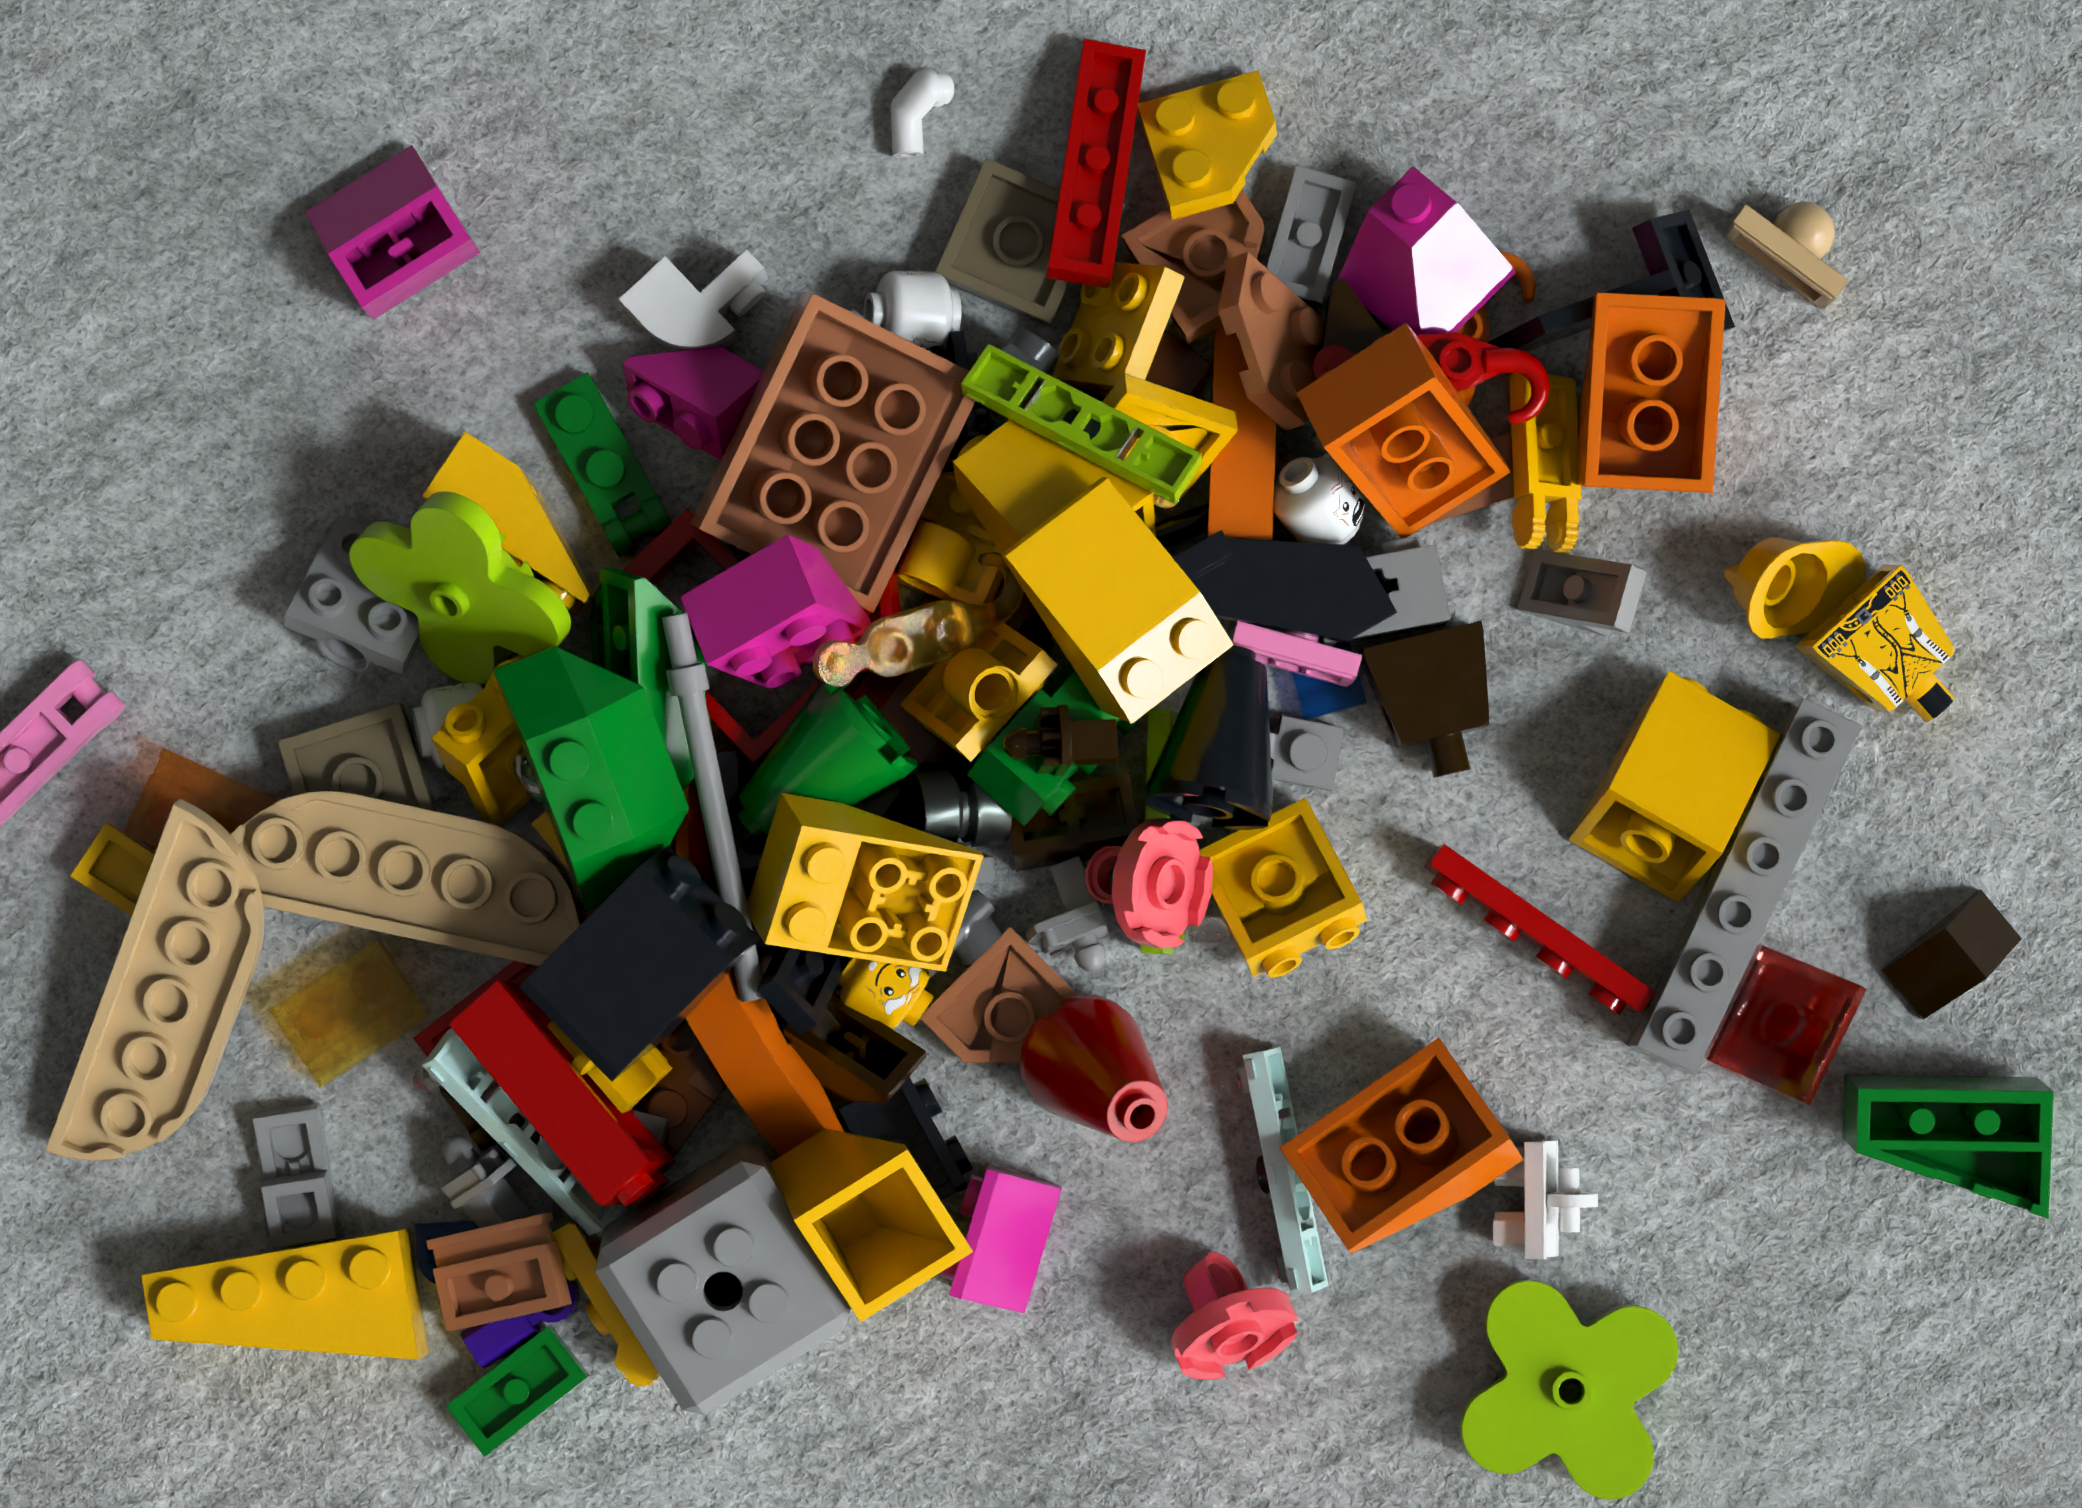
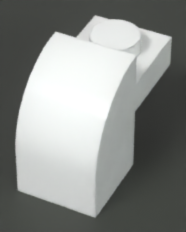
(689, 319)

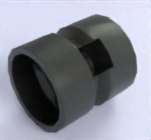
(953, 807)

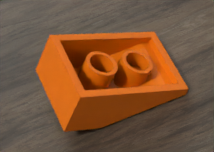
(1651, 393)
(1402, 432)
(1401, 1149)

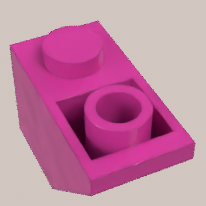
(692, 393)

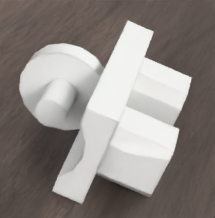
(1537, 1226)

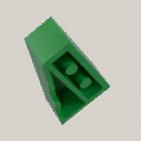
(1015, 781)
(1958, 1129)

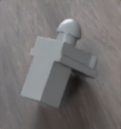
(1080, 924)
(481, 1183)

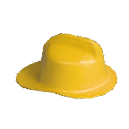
(1794, 584)

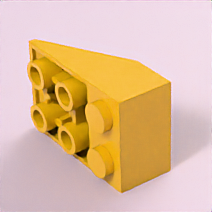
(519, 515)
(860, 885)

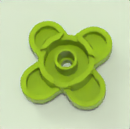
(460, 587)
(1541, 1346)

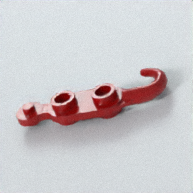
(1466, 364)

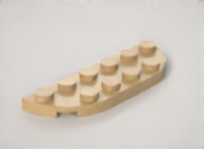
(410, 874)
(166, 995)

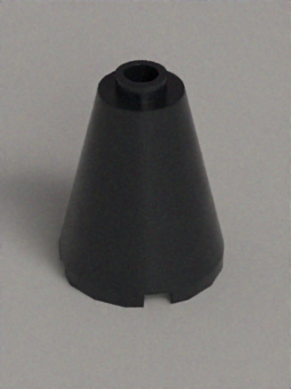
(1219, 748)

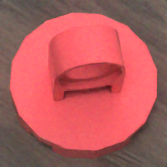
(1156, 881)
(1229, 1320)

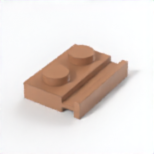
(499, 1272)

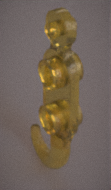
(918, 634)

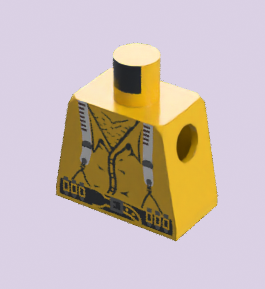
(1884, 645)

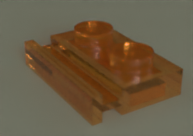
(212, 792)

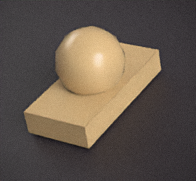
(1792, 248)

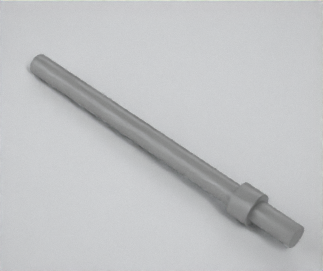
(688, 681)

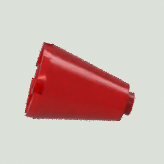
(1094, 1069)

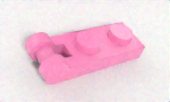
(46, 739)

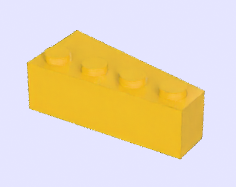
(313, 1297)

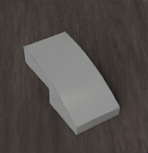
(295, 1175)

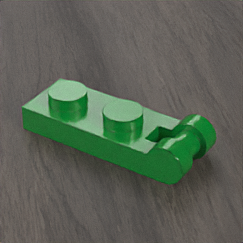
(601, 462)

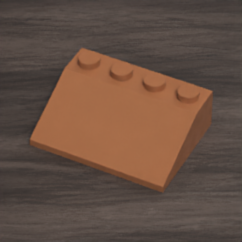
(838, 445)

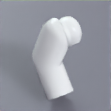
(911, 104)

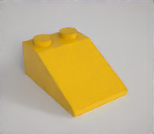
(1116, 602)

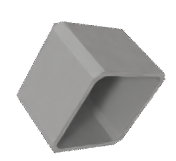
(708, 1223)

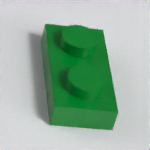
(517, 1390)

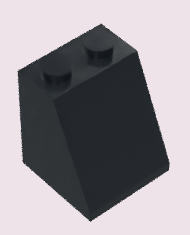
(640, 963)

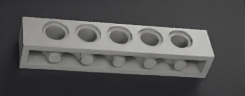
(1744, 887)

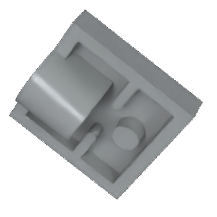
(345, 615)

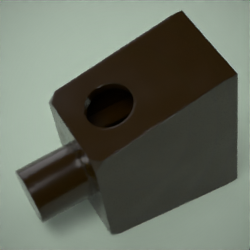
(1432, 691)

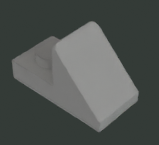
(1582, 592)

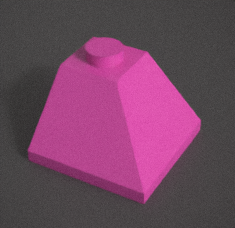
(1422, 260)

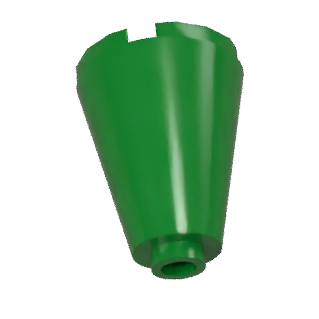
(828, 753)

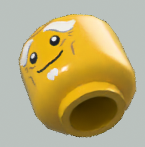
(885, 991)

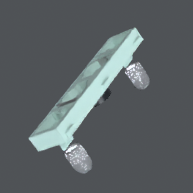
(466, 1079)
(1301, 1250)

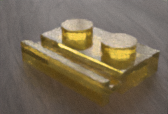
(349, 1013)

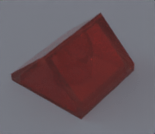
(1786, 1026)

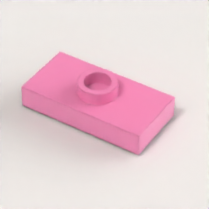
(1298, 654)

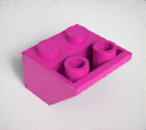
(391, 233)
(773, 613)
(1006, 1236)

